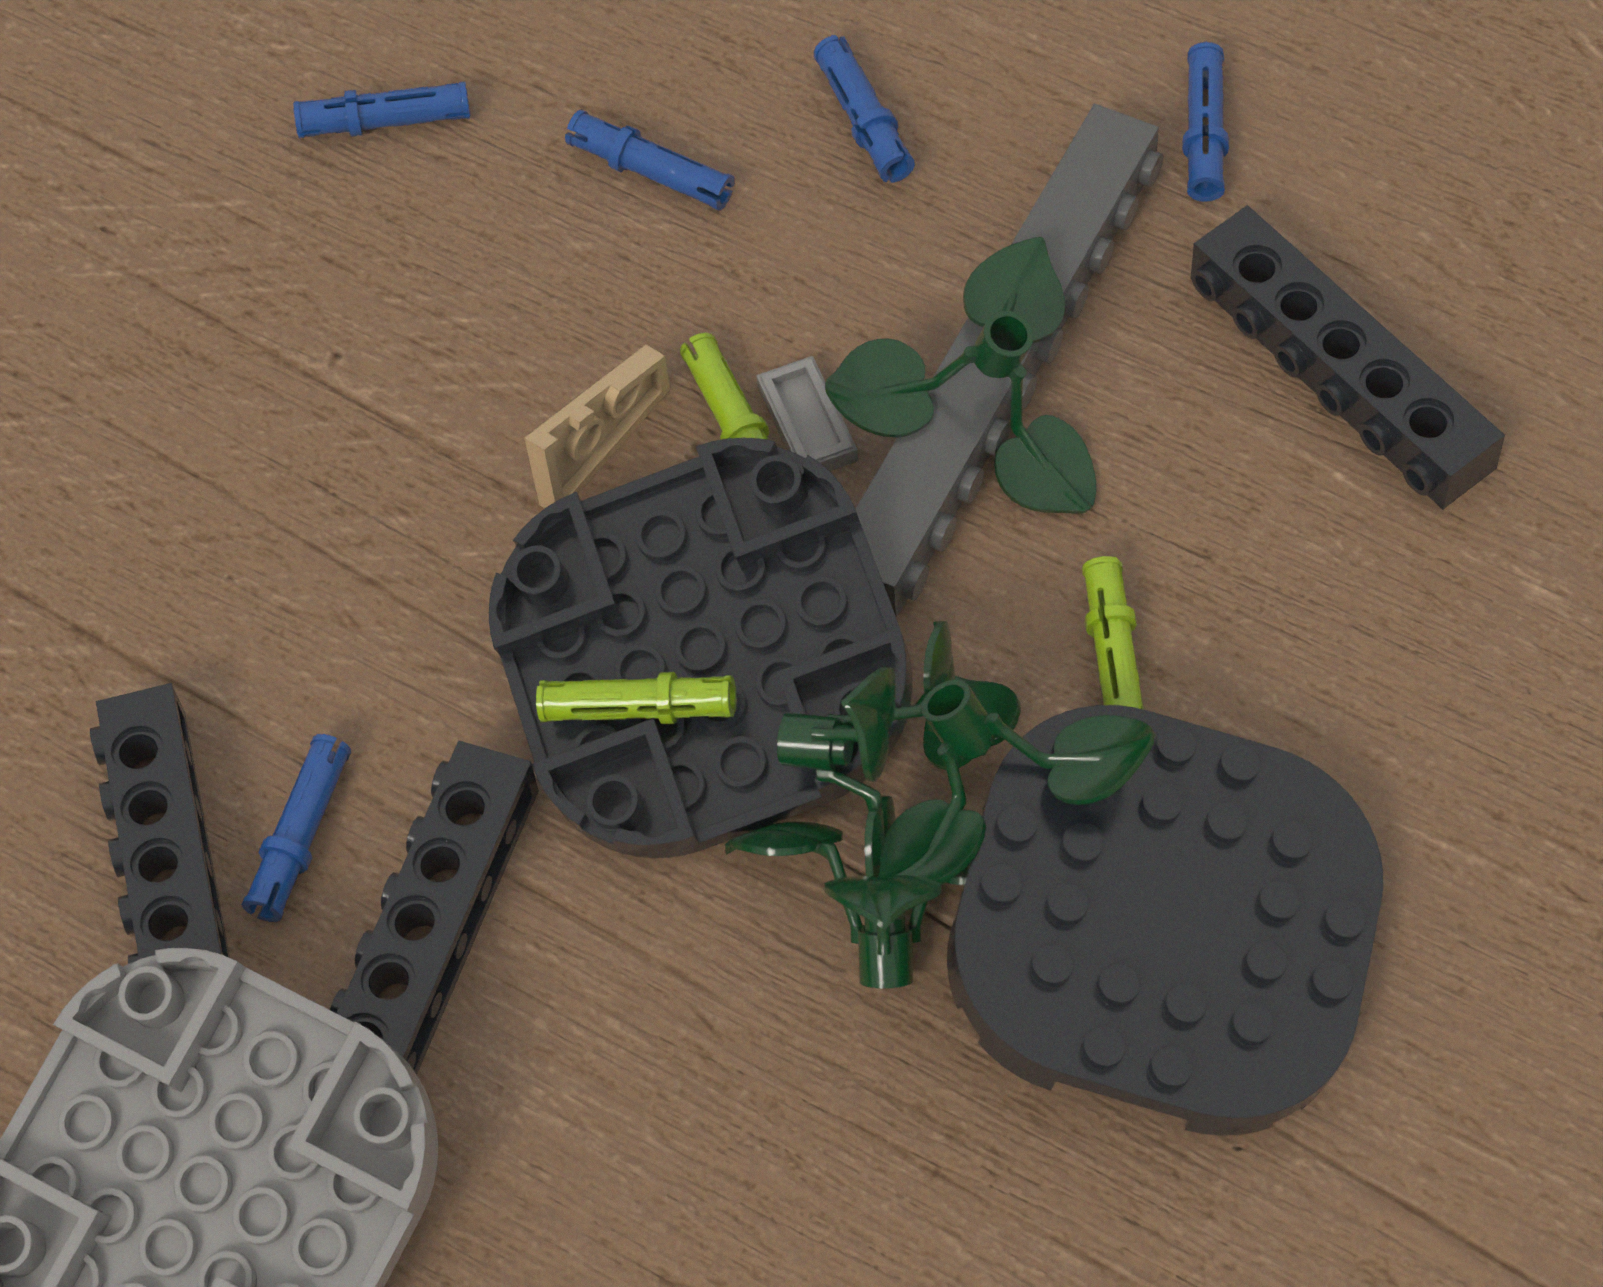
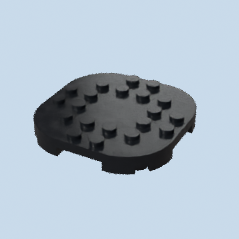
(703, 573)
(1177, 938)

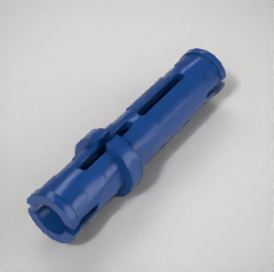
(371, 111)
(872, 124)
(628, 150)
(1205, 170)
(287, 850)

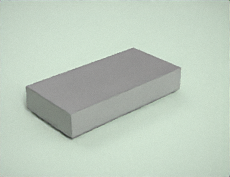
(806, 415)

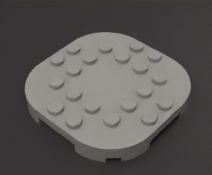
(212, 1139)

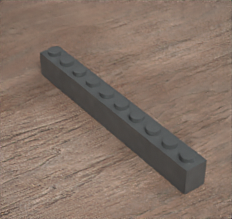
(935, 470)

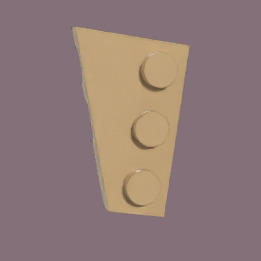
(593, 426)

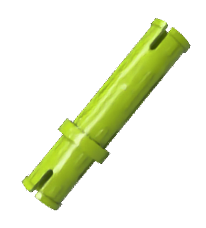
(722, 389)
(1111, 627)
(641, 698)

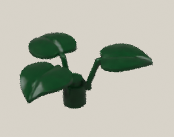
(1017, 305)
(871, 709)
(967, 719)
(885, 938)

